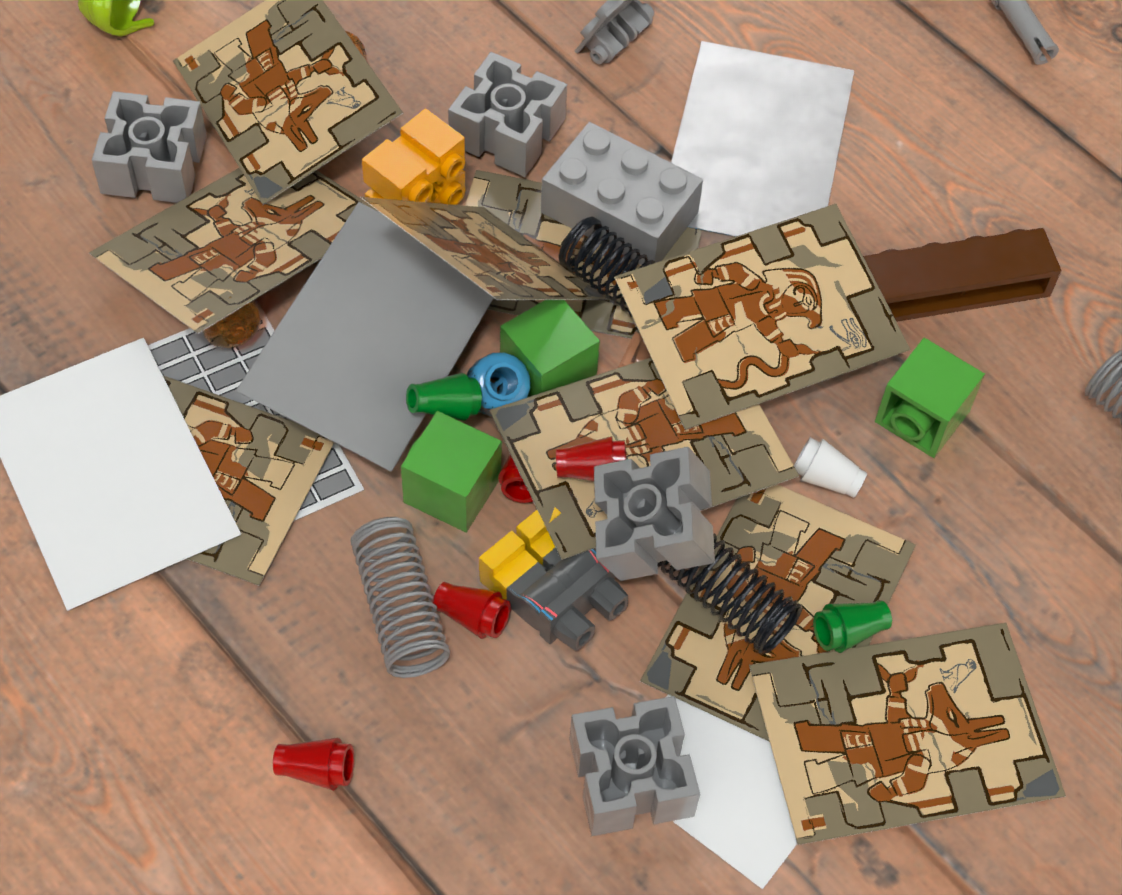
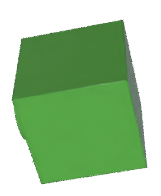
(551, 345)
(929, 397)
(451, 471)

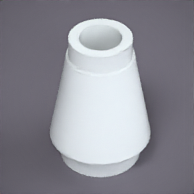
(828, 468)

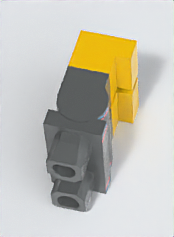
(549, 590)

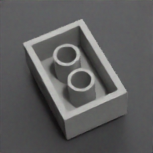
(625, 189)

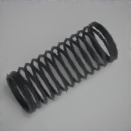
(588, 249)
(767, 623)

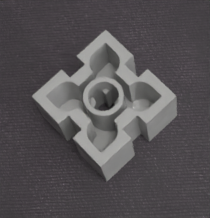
(509, 113)
(149, 147)
(653, 514)
(662, 778)

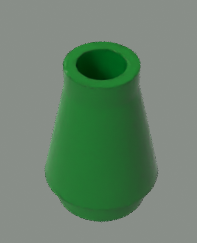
(451, 395)
(848, 624)

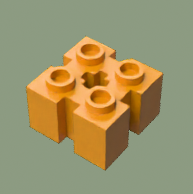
(419, 164)

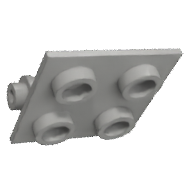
(614, 27)

